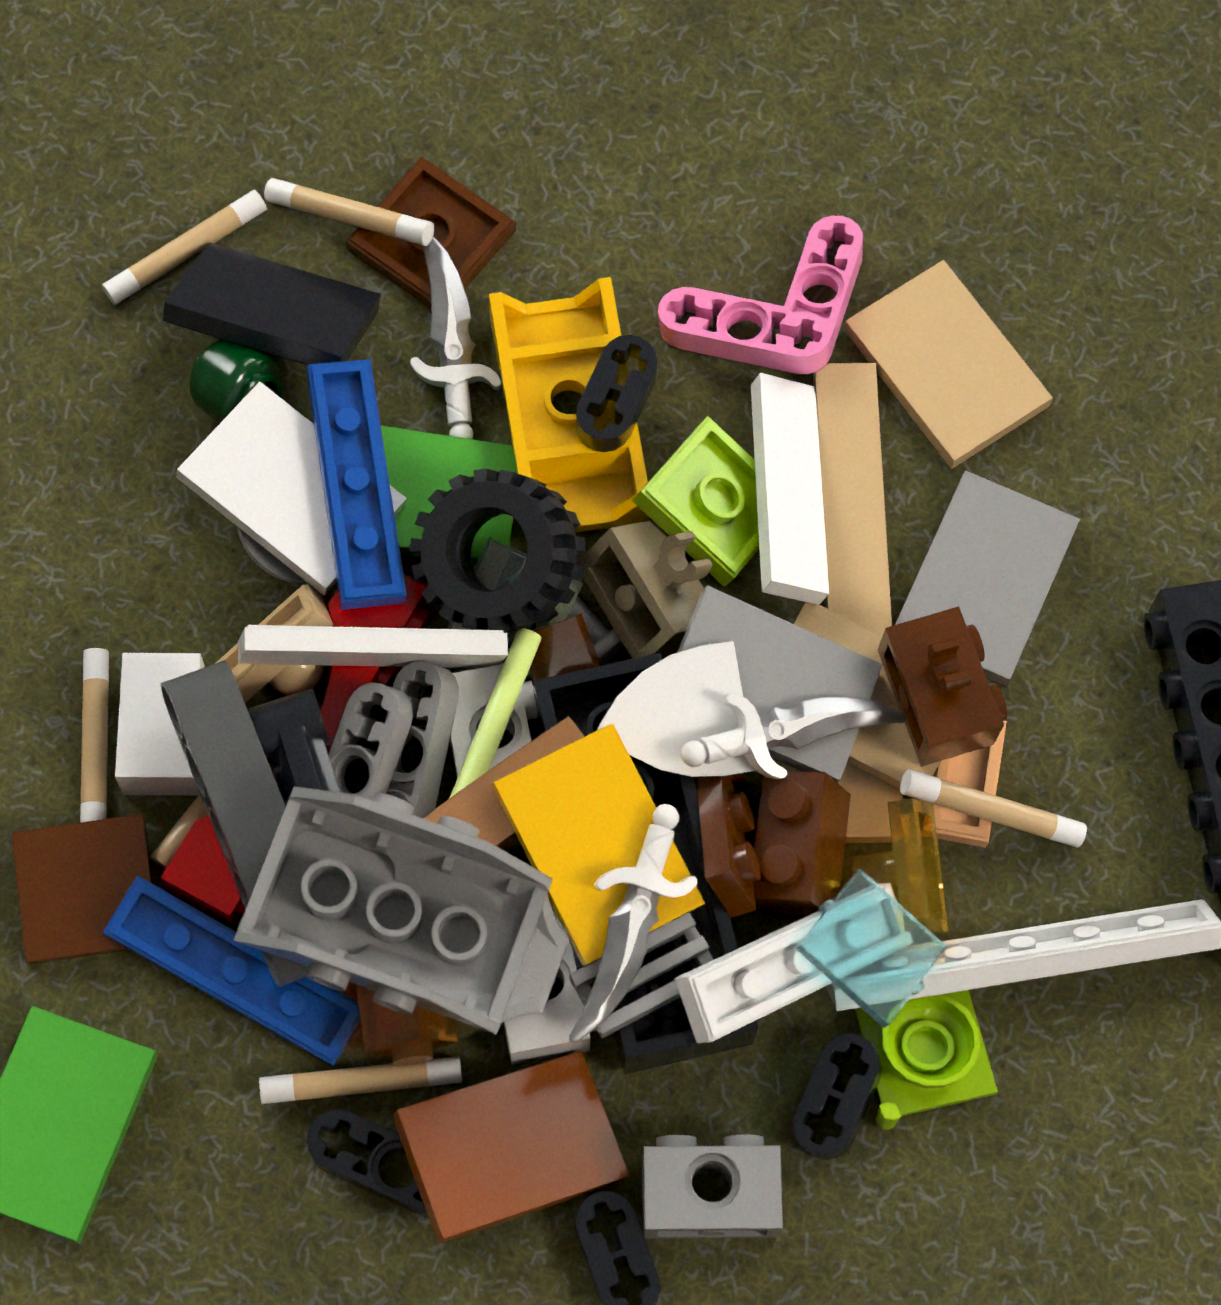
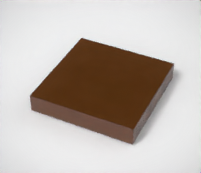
(462, 224)
(74, 883)

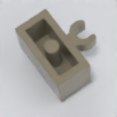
(645, 585)

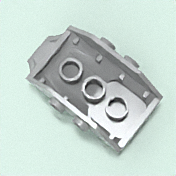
(405, 909)

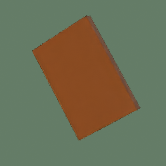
(510, 1146)

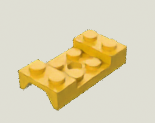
(555, 350)

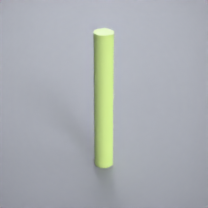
(499, 708)

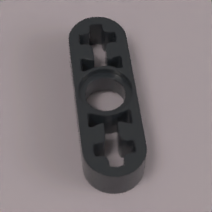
(346, 1163)

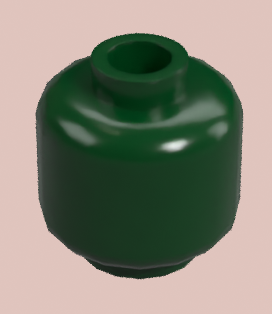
(227, 374)

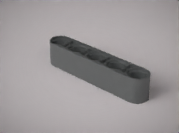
(230, 779)

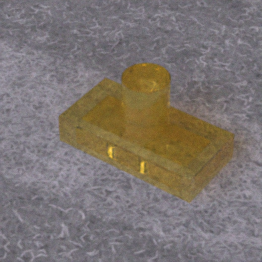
(913, 864)

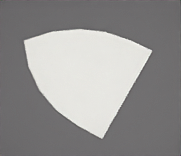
(680, 704)

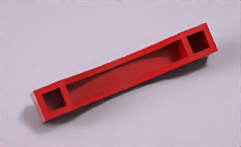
(198, 868)

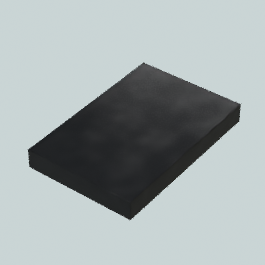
(271, 307)

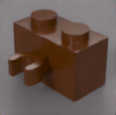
(942, 685)
(799, 843)

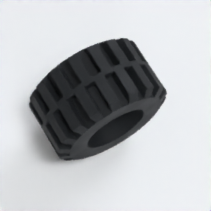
(449, 539)

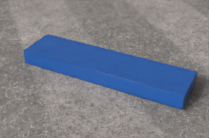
(356, 484)
(232, 973)

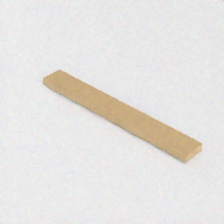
(856, 545)

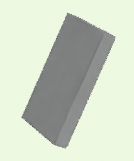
(996, 564)
(783, 667)

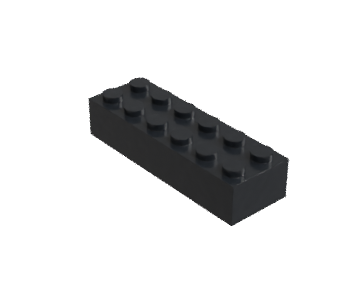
(665, 1033)

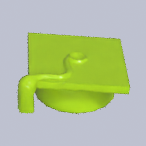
(928, 1056)

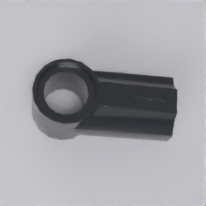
(295, 743)

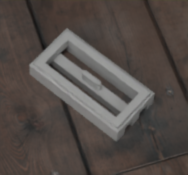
(695, 947)

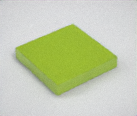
(708, 491)

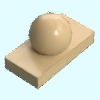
(302, 608)

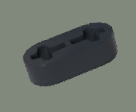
(628, 398)
(852, 1103)
(632, 1245)

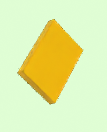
(581, 818)

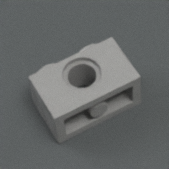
(675, 1209)

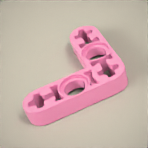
(794, 319)

